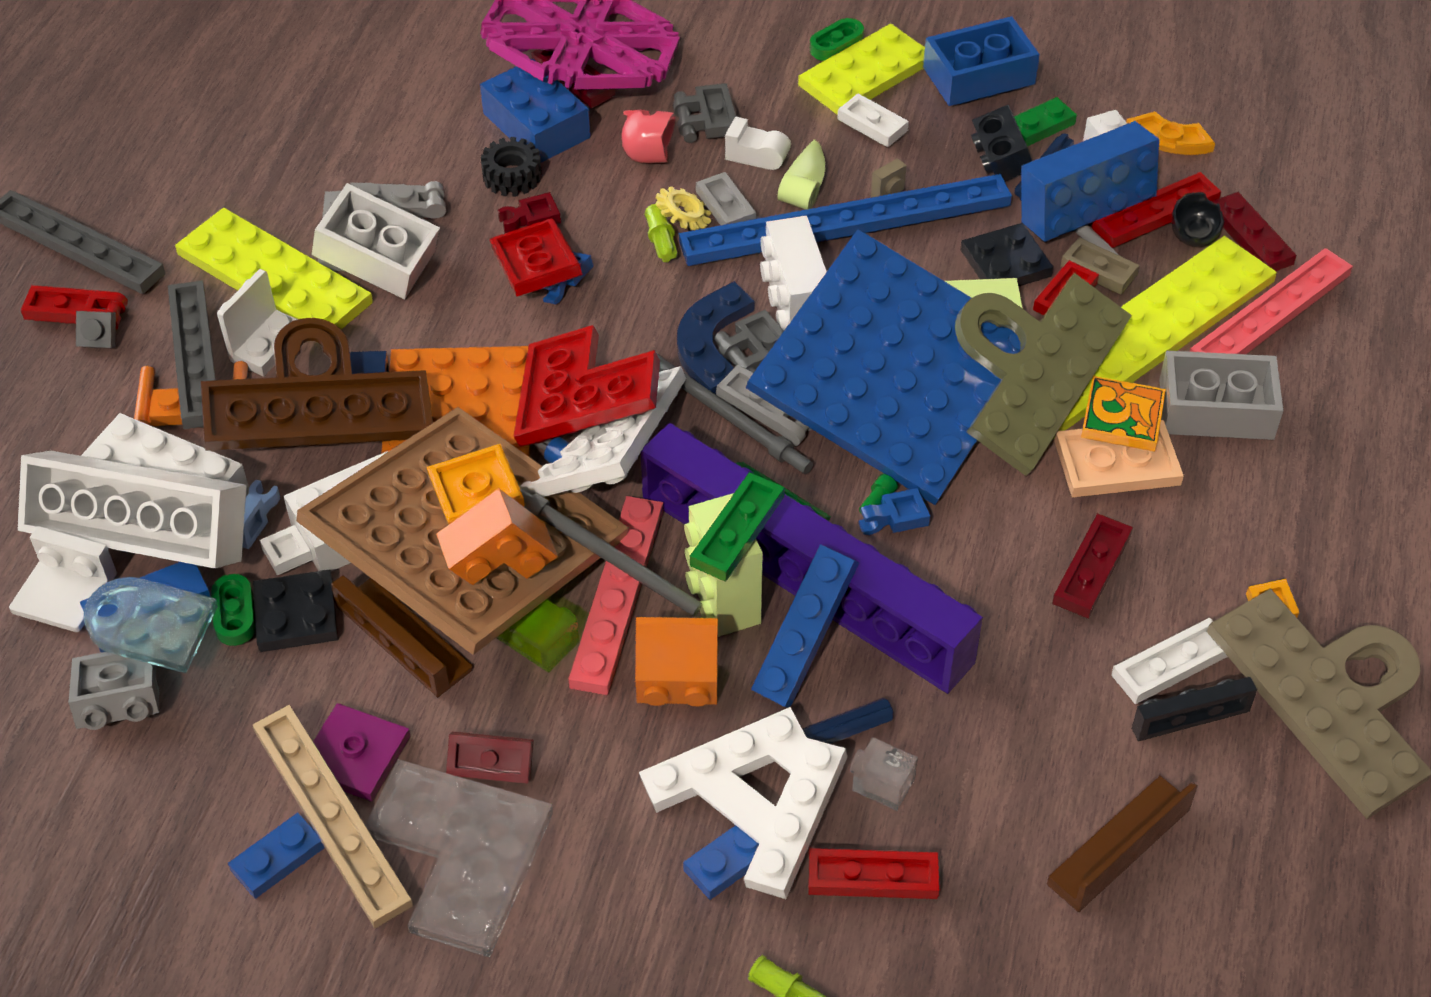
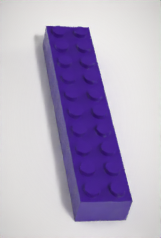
(884, 599)

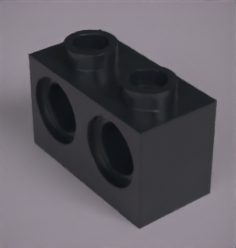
(1002, 143)

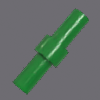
(883, 485)

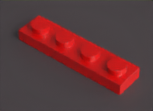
(1152, 212)

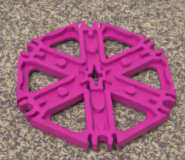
(582, 36)

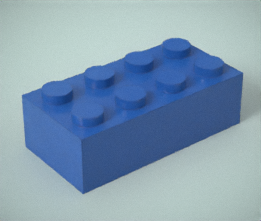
(1089, 180)

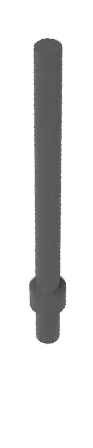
(777, 446)
(541, 508)

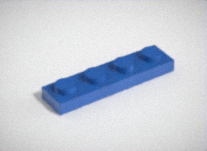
(805, 626)

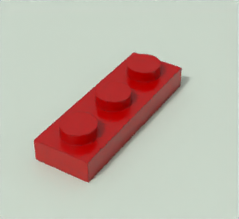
(873, 873)

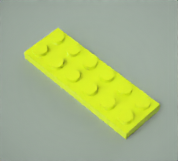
(300, 285)

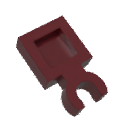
(530, 211)

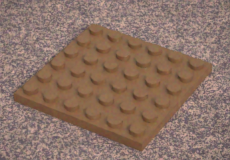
(389, 522)

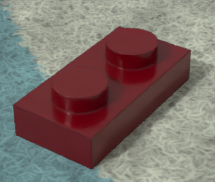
(490, 757)

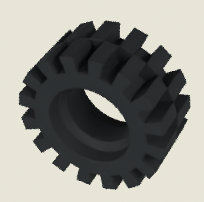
(511, 179)

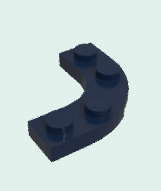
(699, 328)

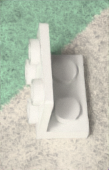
(252, 323)
(64, 576)

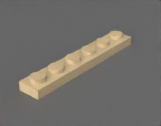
(332, 816)

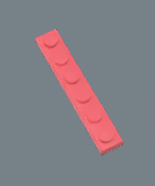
(1277, 306)
(615, 601)

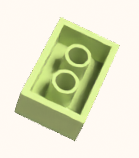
(740, 597)

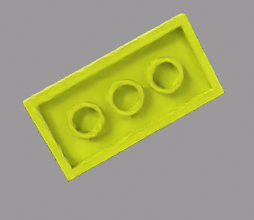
(864, 68)

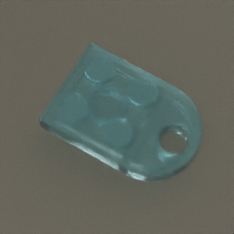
(150, 623)

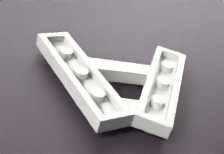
(779, 830)

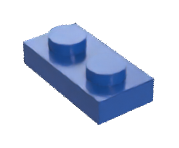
(276, 855)
(721, 862)

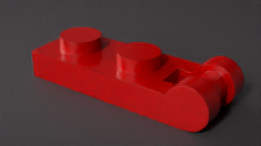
(61, 304)

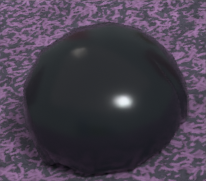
(1197, 220)

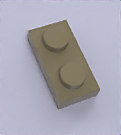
(1113, 270)

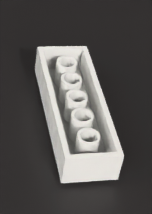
(133, 508)

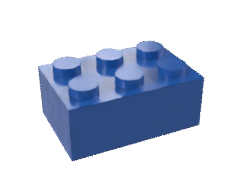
(980, 60)
(535, 111)

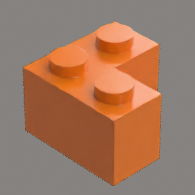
(495, 534)

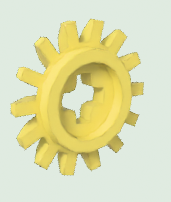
(696, 214)

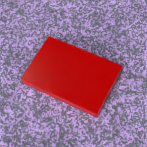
(535, 257)

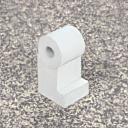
(755, 146)

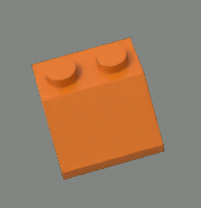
(676, 661)

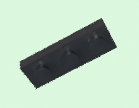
(1193, 708)

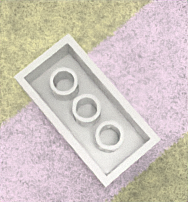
(142, 445)

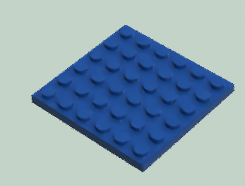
(882, 367)

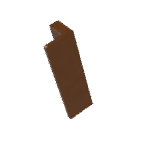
(401, 634)
(1120, 842)

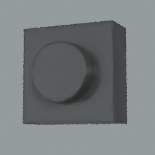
(95, 329)

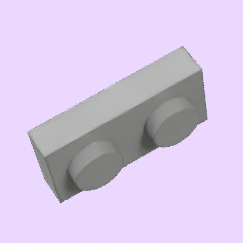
(724, 199)

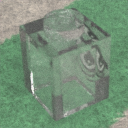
(883, 773)

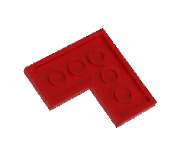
(568, 393)

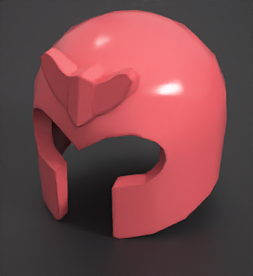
(647, 135)

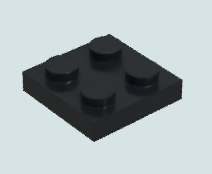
(1007, 254)
(295, 611)

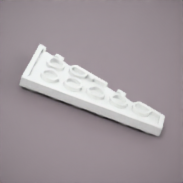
(606, 450)

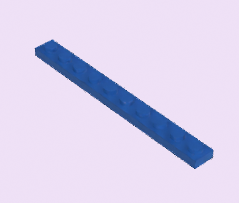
(845, 218)

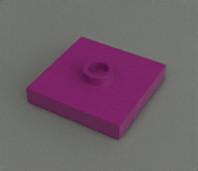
(360, 749)

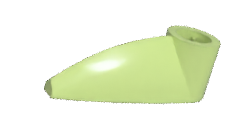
(804, 178)

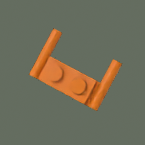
(162, 406)

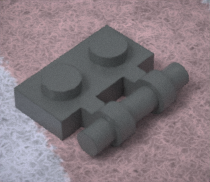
(714, 108)
(755, 332)

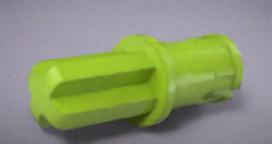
(660, 233)
(778, 981)

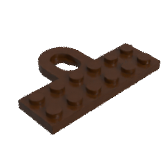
(312, 408)

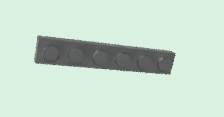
(79, 242)
(191, 348)

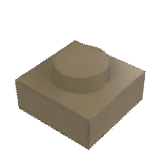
(889, 179)

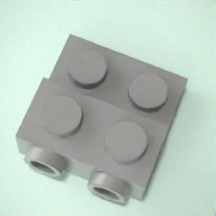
(111, 690)

